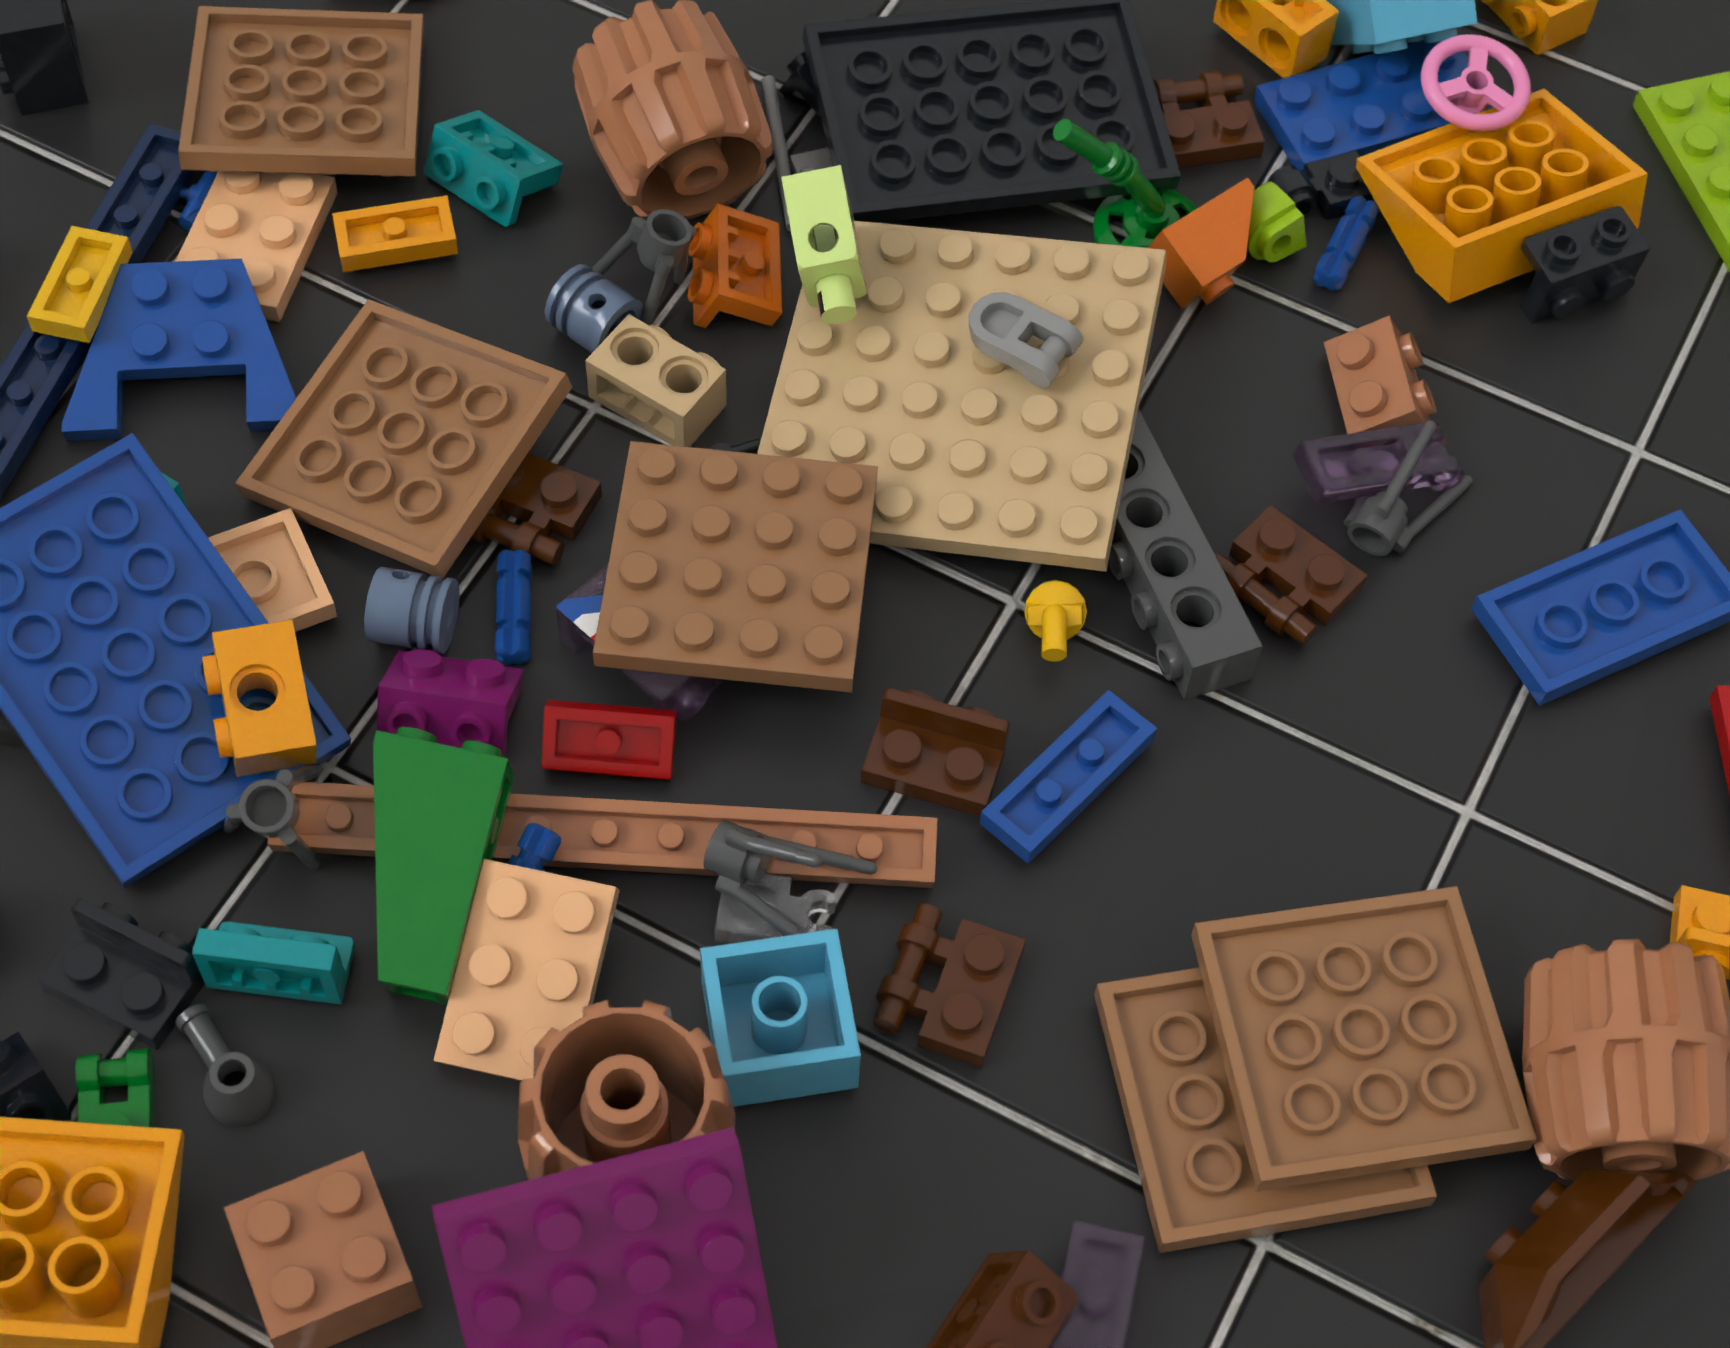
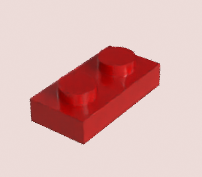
(608, 739)

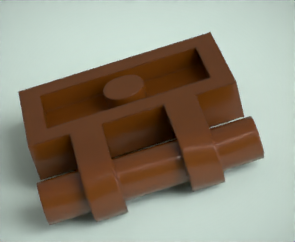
(1216, 130)
(548, 501)
(1298, 567)
(970, 990)

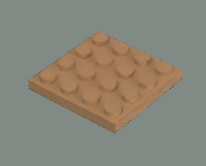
(303, 92)
(405, 437)
(737, 567)
(1360, 1038)
(1190, 1132)

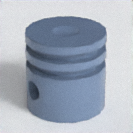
(588, 306)
(411, 609)

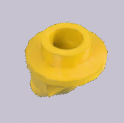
(1055, 614)

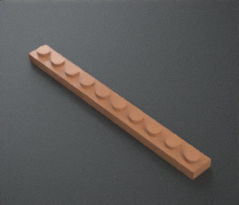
(648, 834)

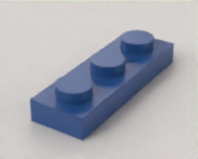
(1067, 776)

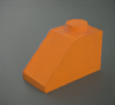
(1207, 246)

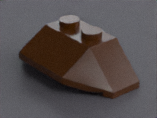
(1570, 1251)

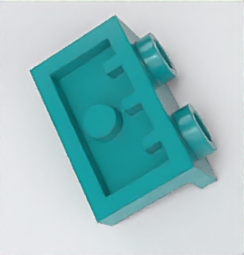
(488, 165)
(275, 961)

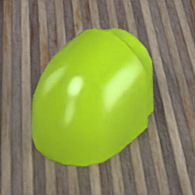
(1275, 225)

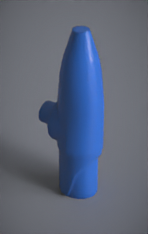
(195, 197)

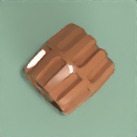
(672, 110)
(1628, 1060)
(618, 1088)

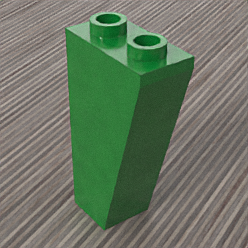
(433, 827)

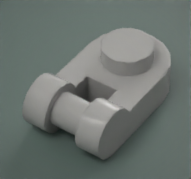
(1005, 323)

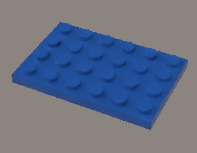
(104, 651)

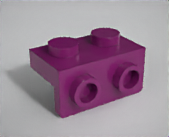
(449, 697)

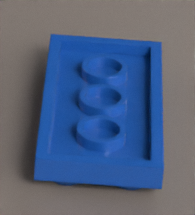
(1354, 104)
(1607, 606)

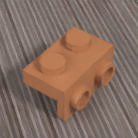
(1378, 377)

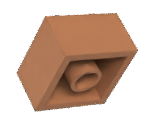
(323, 1256)

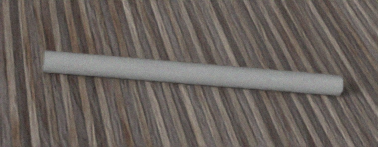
(778, 137)

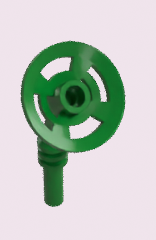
(1145, 212)

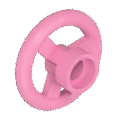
(1475, 90)

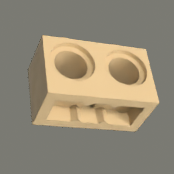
(656, 382)

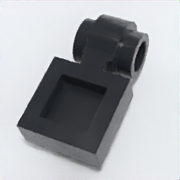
(1323, 183)

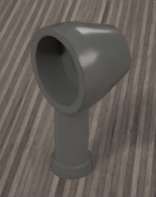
(227, 1104)

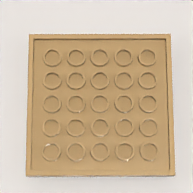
(960, 440)

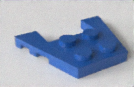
(178, 325)

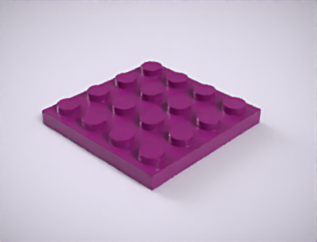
(613, 1255)

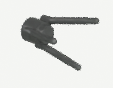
(661, 245)
(1381, 521)
(274, 810)
(745, 855)

